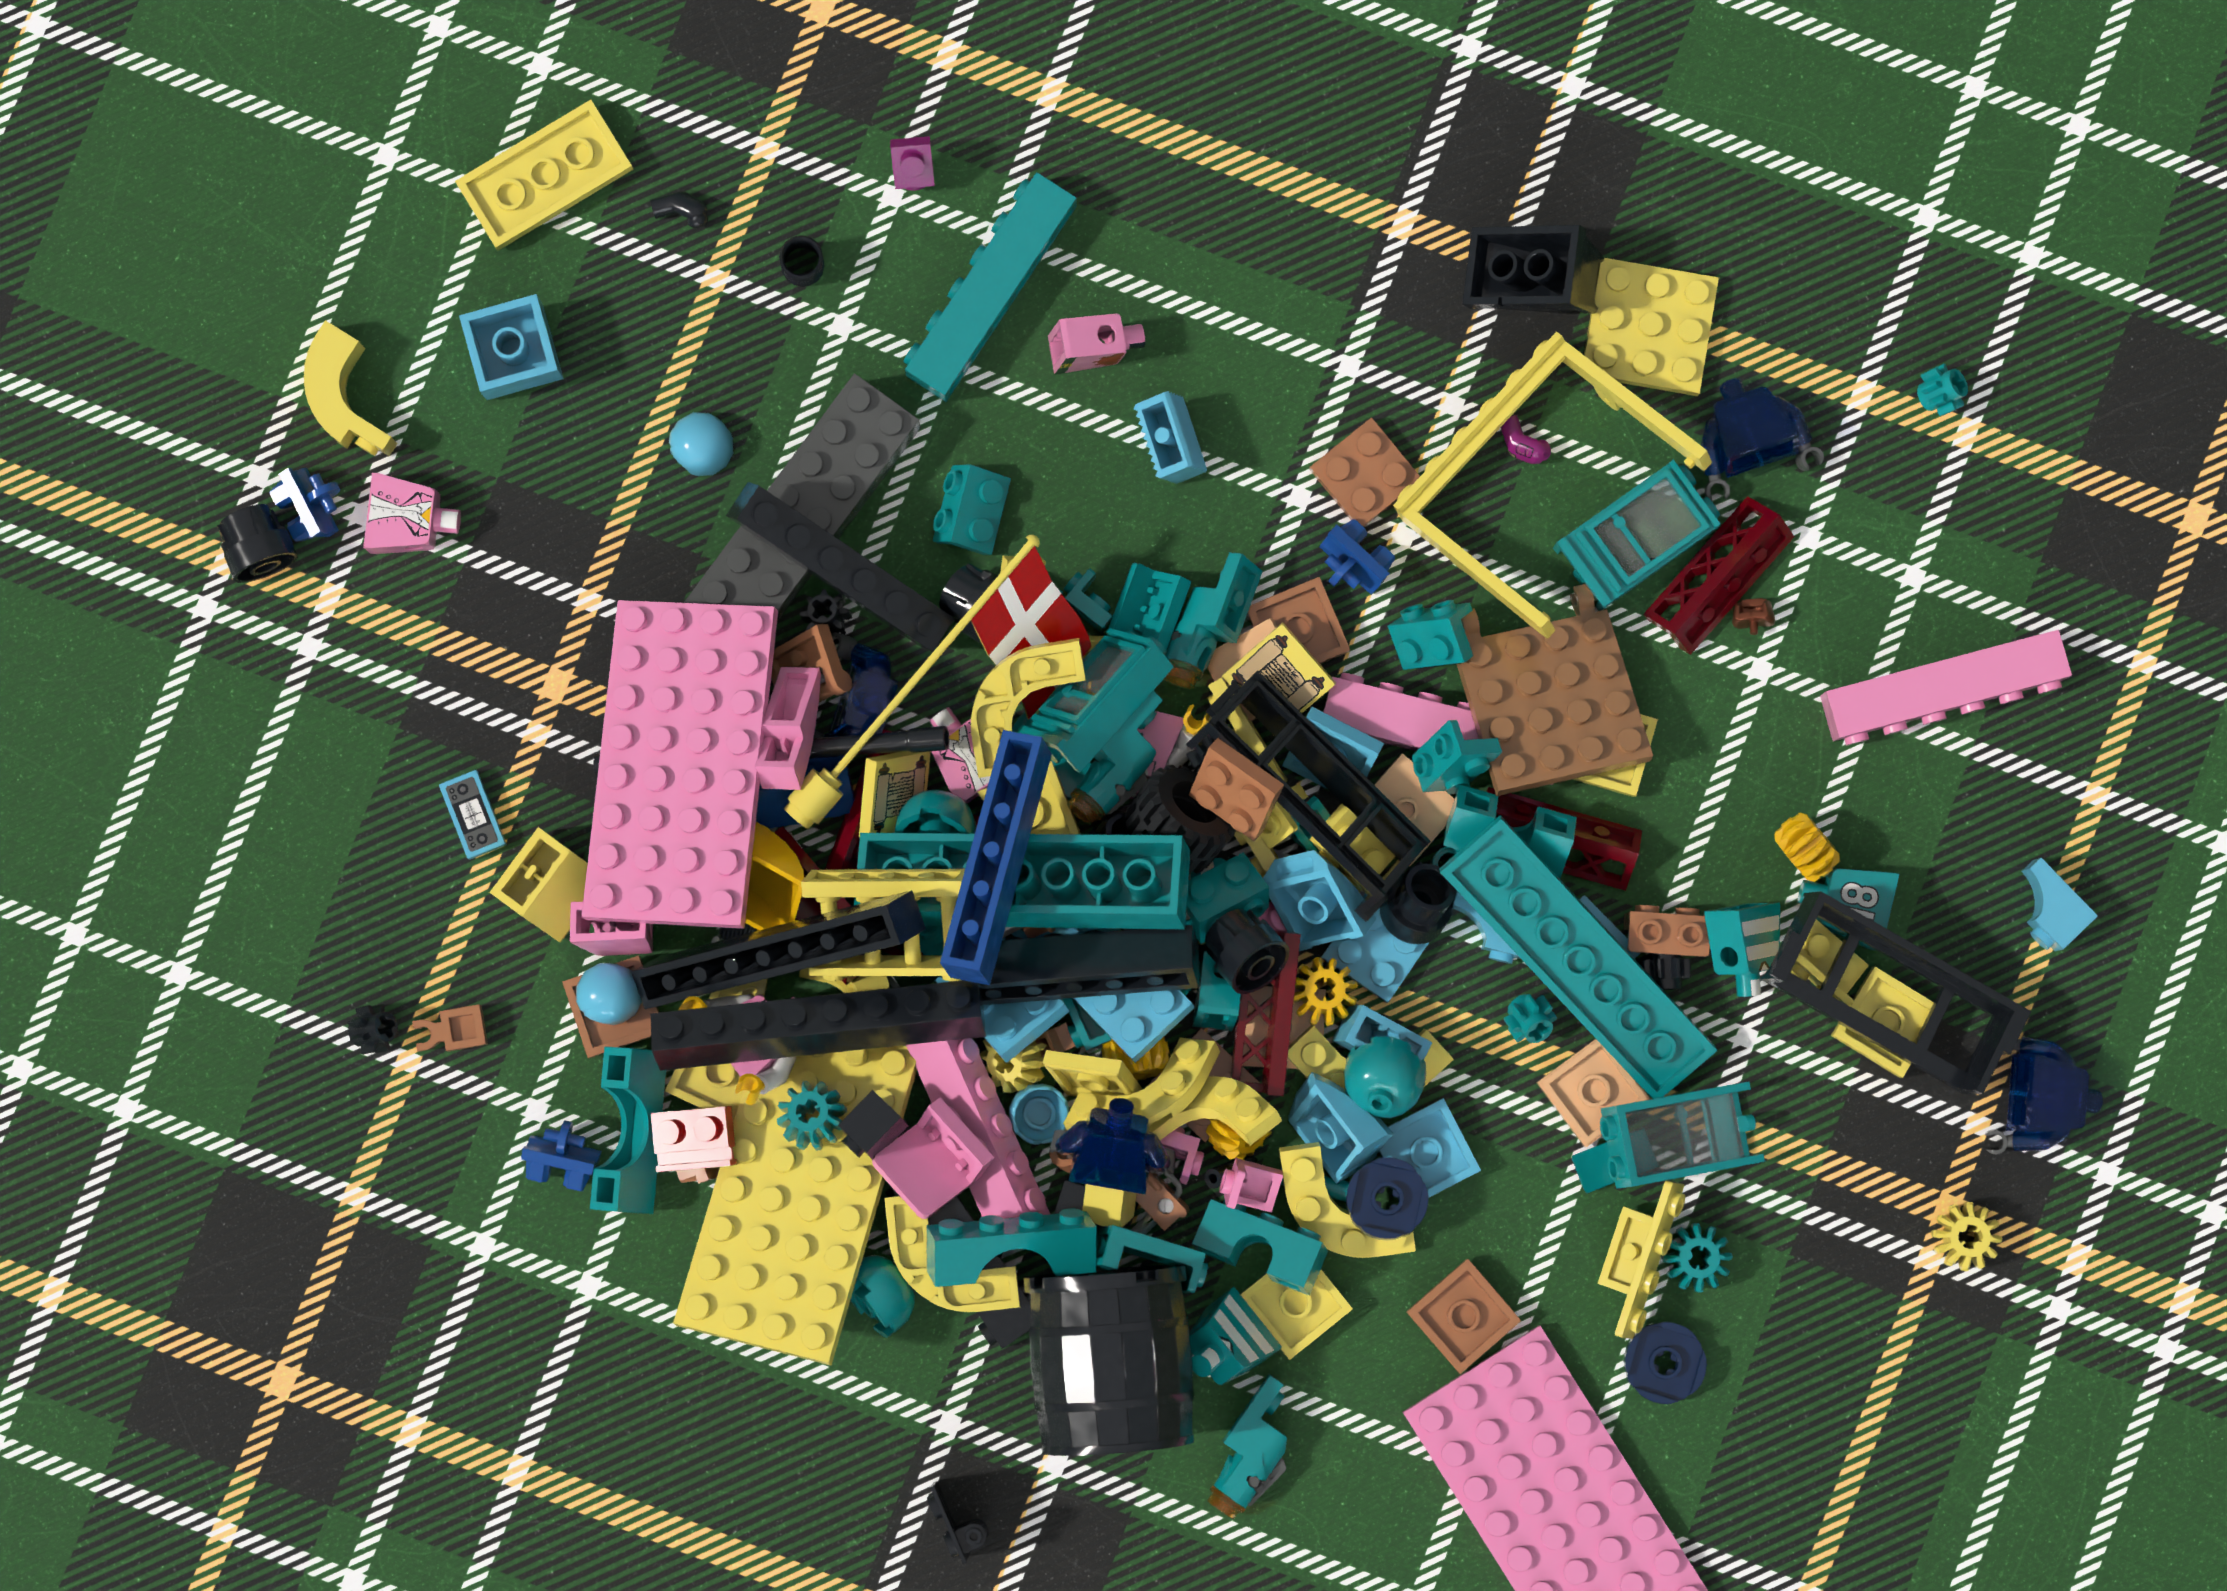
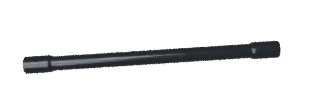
(912, 740)

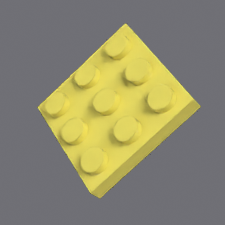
(1651, 325)

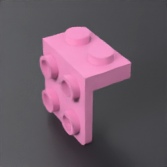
(933, 1160)

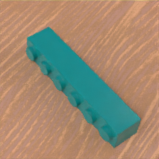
(990, 286)

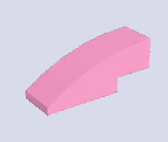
(789, 728)

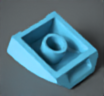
(1315, 899)
(1343, 1129)

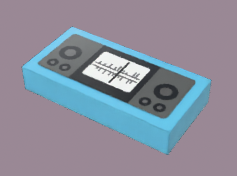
(472, 814)

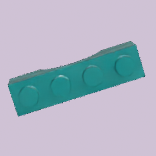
(630, 1174)
(962, 1249)

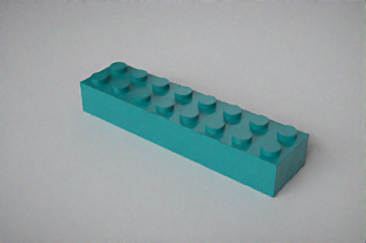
(1062, 877)

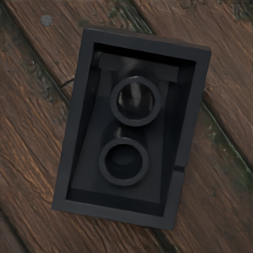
(1532, 269)

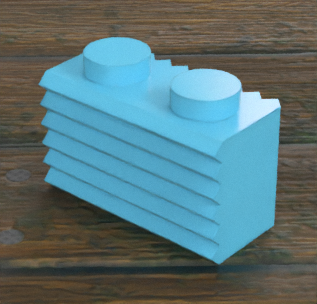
(1170, 437)

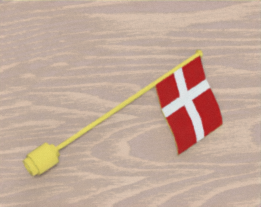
(1012, 614)

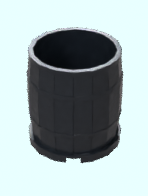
(1111, 1360)

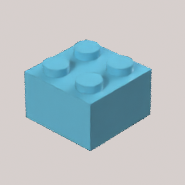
(511, 347)

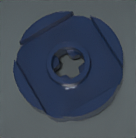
(1400, 1218)
(1685, 1351)

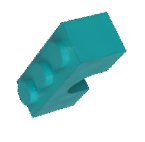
(1548, 833)
(1229, 1231)

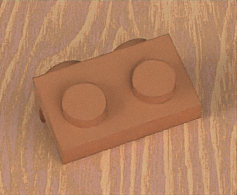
(1667, 933)

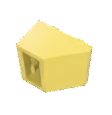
(543, 884)

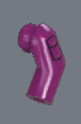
(1522, 446)

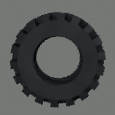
(1167, 809)

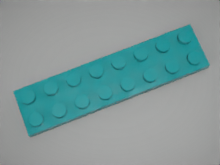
(1577, 958)

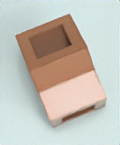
(1056, 1039)

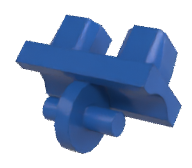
(311, 500)
(1352, 561)
(562, 1151)

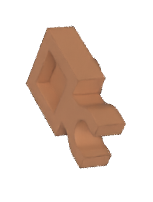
(458, 1029)

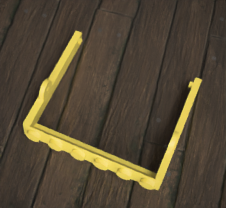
(1491, 417)

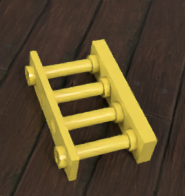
(870, 885)

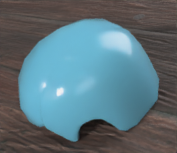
(701, 444)
(608, 994)
(1038, 1113)

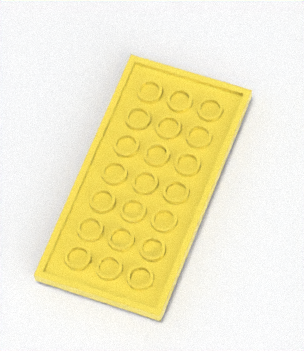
(791, 1221)

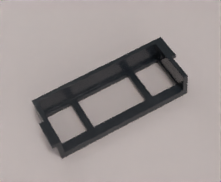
(1333, 771)
(1998, 1037)

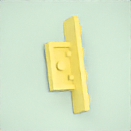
(1636, 1255)

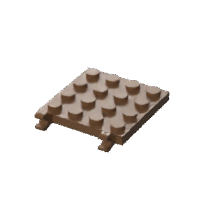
(1553, 701)

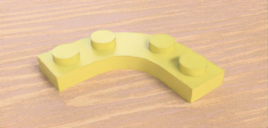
(1010, 683)
(1315, 1054)
(1169, 1093)
(1228, 1102)
(1320, 1213)
(908, 1244)

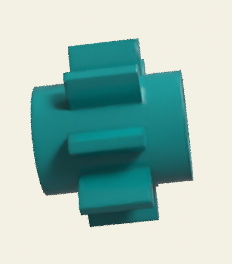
(1942, 390)
(1530, 1018)

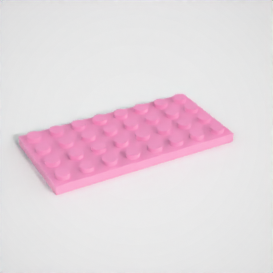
(680, 764)
(1546, 1478)

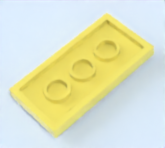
(544, 175)

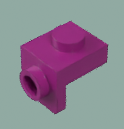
(912, 163)

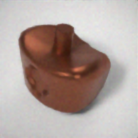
(1753, 614)

